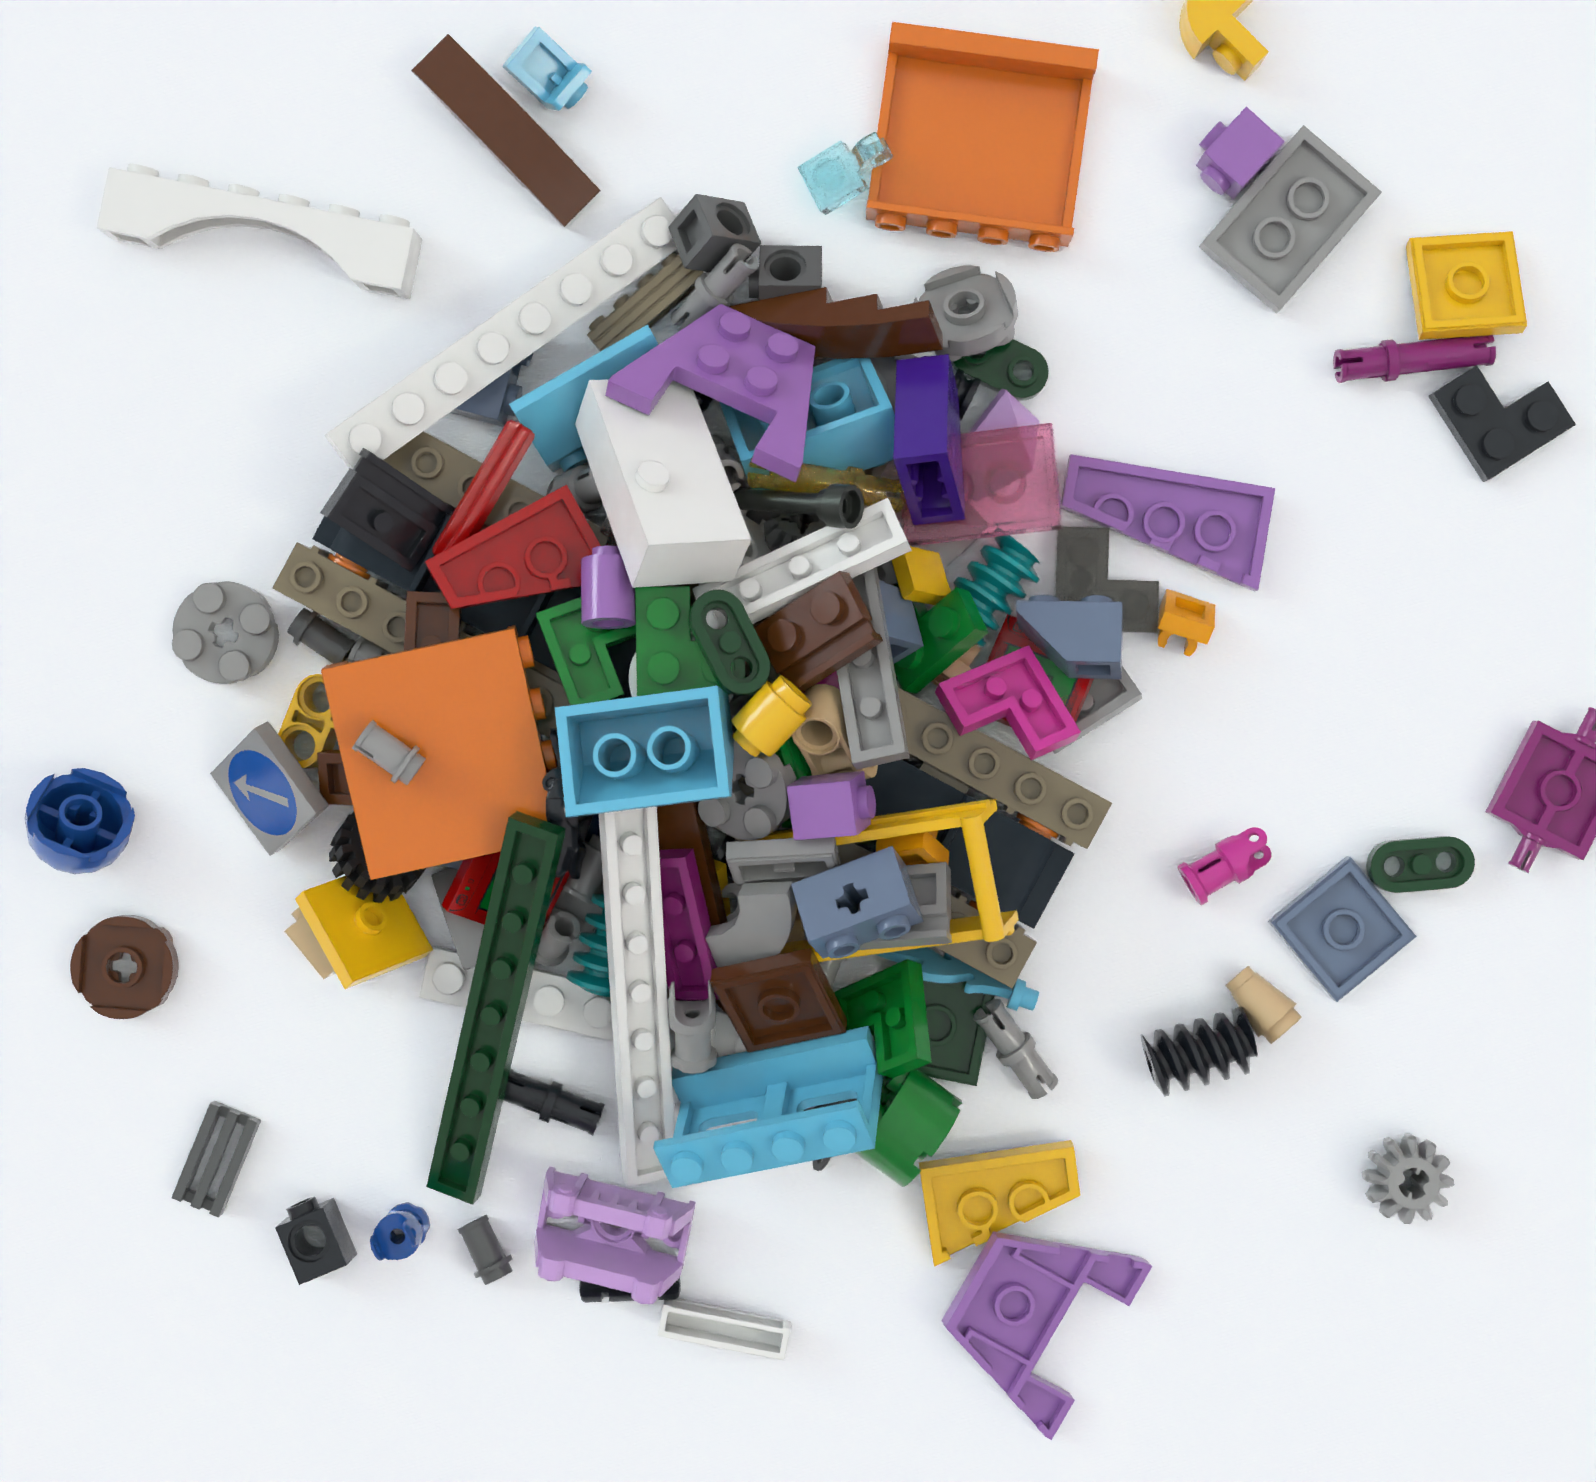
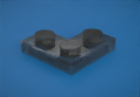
(1083, 572)

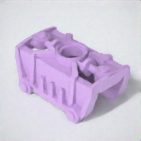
(605, 1253)

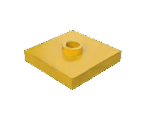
(1466, 285)
(362, 935)

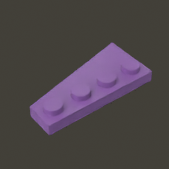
(1185, 515)

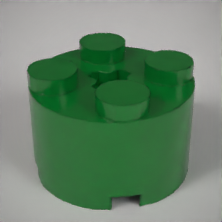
(911, 1124)

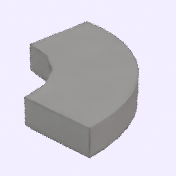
(760, 927)

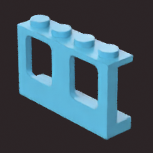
(775, 1090)

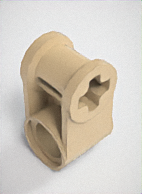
(824, 734)

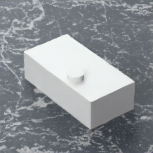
(663, 488)

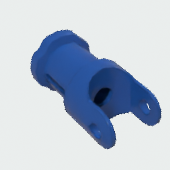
(404, 1216)

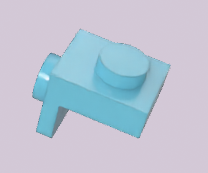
(548, 71)

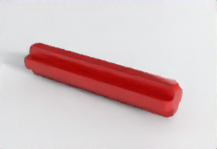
(486, 485)

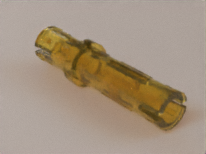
(815, 478)

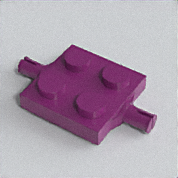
(1550, 792)

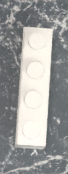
(724, 1328)

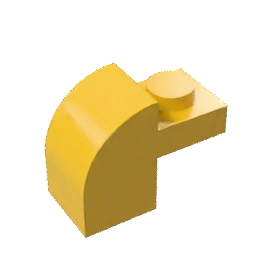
(1216, 25)

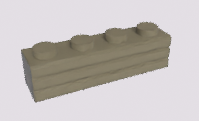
(646, 306)

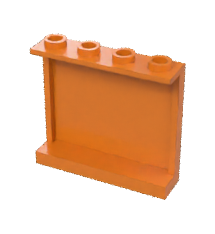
(981, 136)
(480, 738)

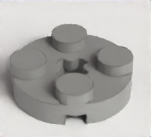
(988, 297)
(195, 636)
(758, 813)

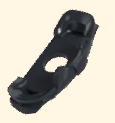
(573, 849)

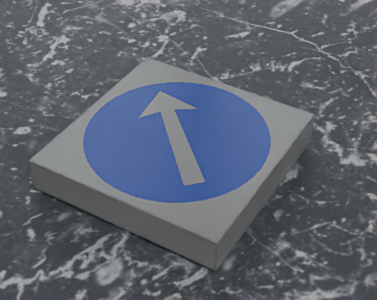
(269, 788)

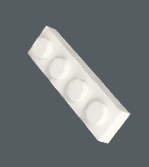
(798, 567)

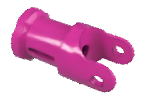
(1228, 863)

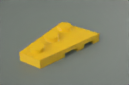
(992, 1191)

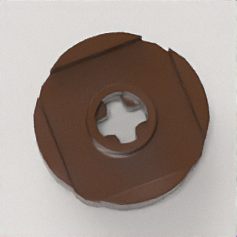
(103, 987)

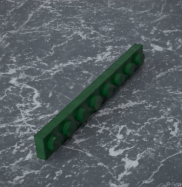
(495, 1005)

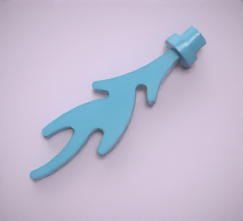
(951, 970)

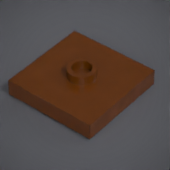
(779, 1000)

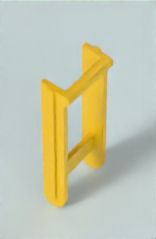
(991, 923)

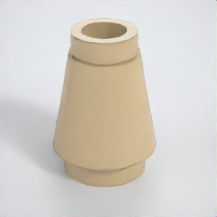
(1266, 1007)

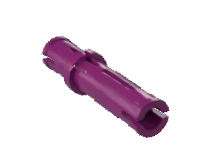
(1395, 359)

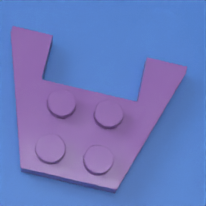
(737, 365)
(1016, 1304)

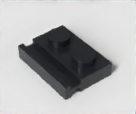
(386, 510)

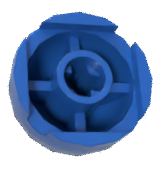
(79, 821)

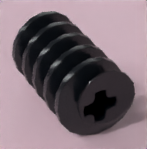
(1200, 1051)

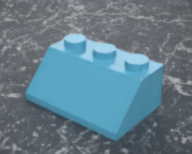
(554, 406)
(846, 421)
(645, 751)

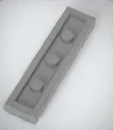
(871, 691)

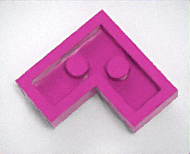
(1012, 689)

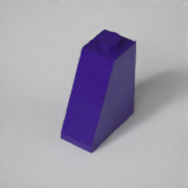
(929, 439)

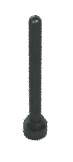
(837, 505)

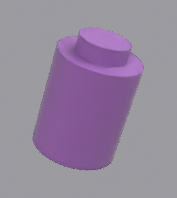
(606, 590)

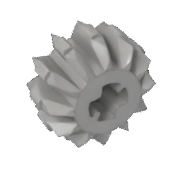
(1425, 1180)

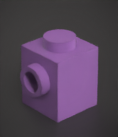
(1236, 153)
(830, 805)

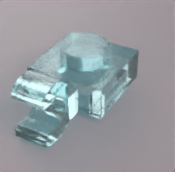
(838, 173)

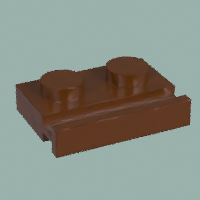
(819, 632)

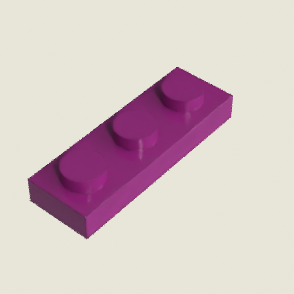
(685, 925)

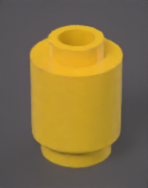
(770, 717)

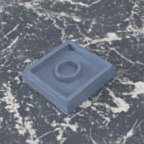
(1342, 928)

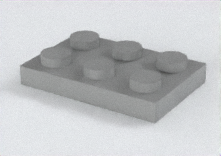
(1290, 219)

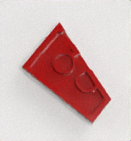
(517, 556)

